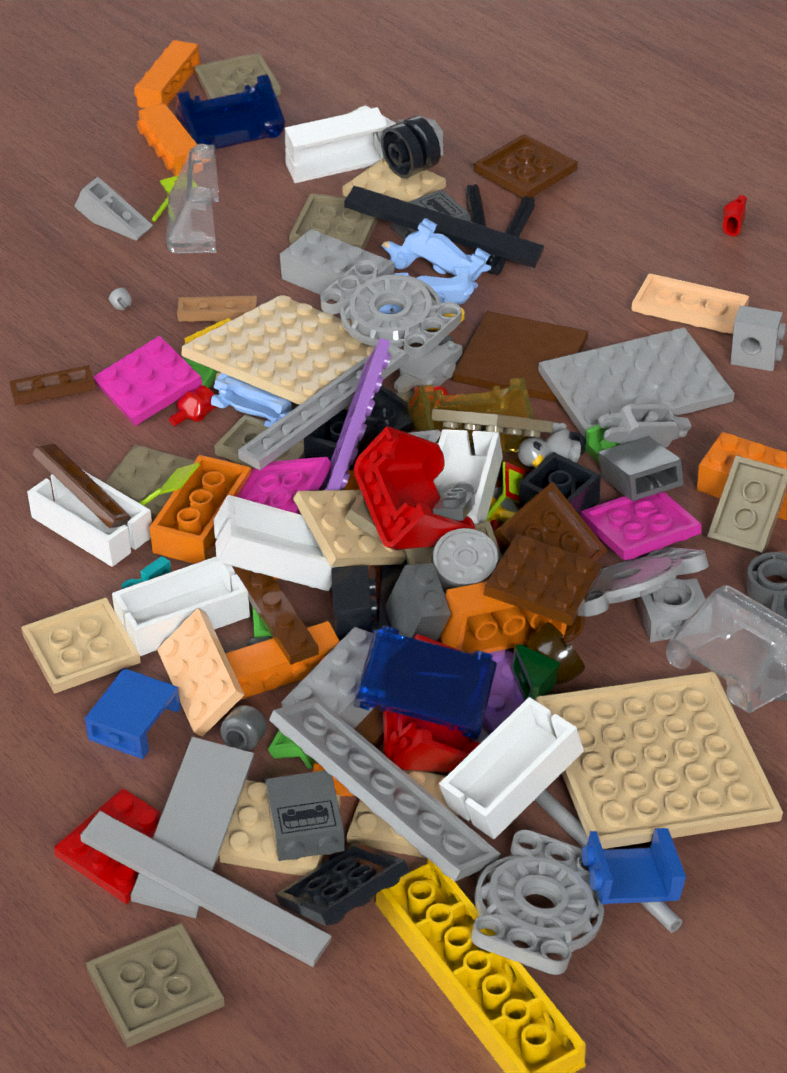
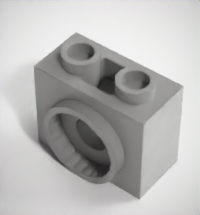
(757, 338)
(669, 608)

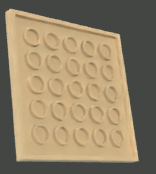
(281, 349)
(662, 760)

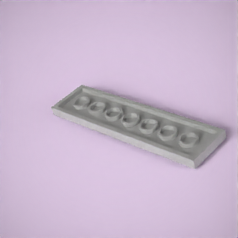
(385, 788)

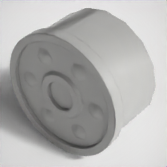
(464, 558)

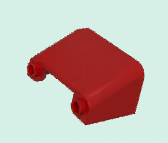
(400, 490)
(423, 744)

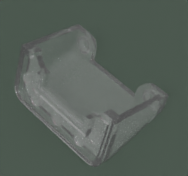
(190, 204)
(737, 642)

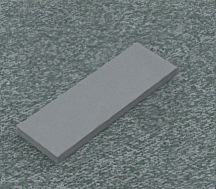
(197, 816)

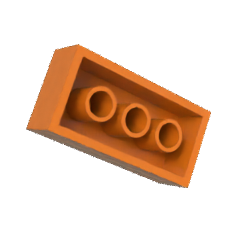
(718, 462)
(187, 519)
(478, 618)

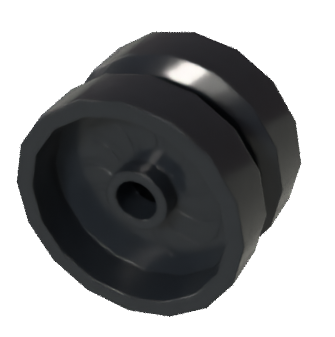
(410, 147)

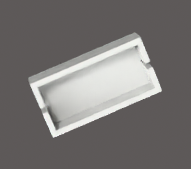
(334, 145)
(477, 470)
(82, 527)
(269, 543)
(160, 605)
(511, 767)

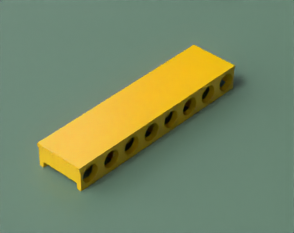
(479, 982)

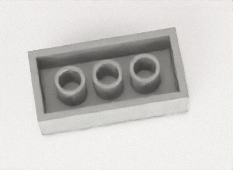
(320, 260)
(337, 678)

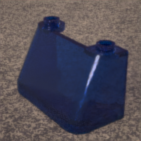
(233, 117)
(426, 681)

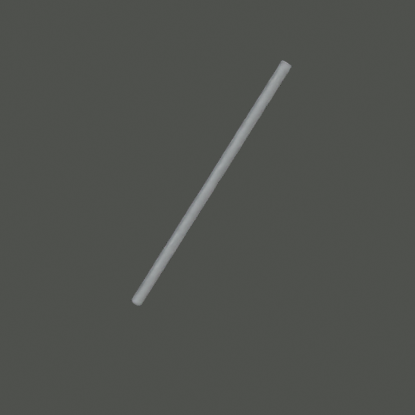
(577, 832)

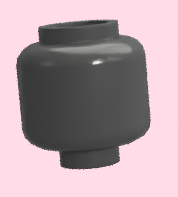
(243, 728)

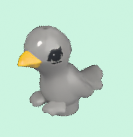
(535, 450)

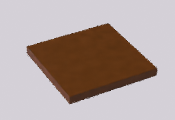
(512, 348)

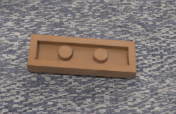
(214, 308)

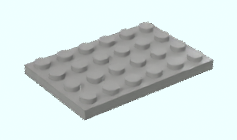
(639, 371)

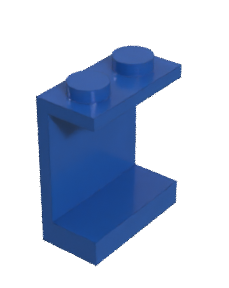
(129, 712)
(635, 874)

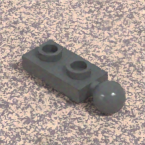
(456, 502)

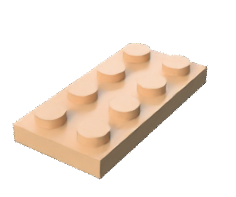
(689, 303)
(200, 672)

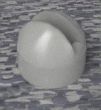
(116, 295)

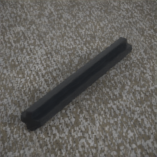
(475, 207)
(514, 228)

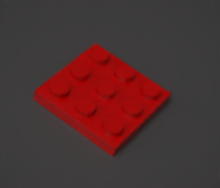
(99, 867)

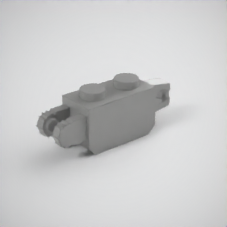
(428, 370)
(644, 420)

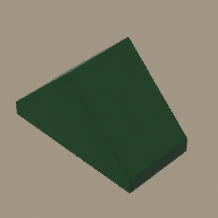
(533, 672)

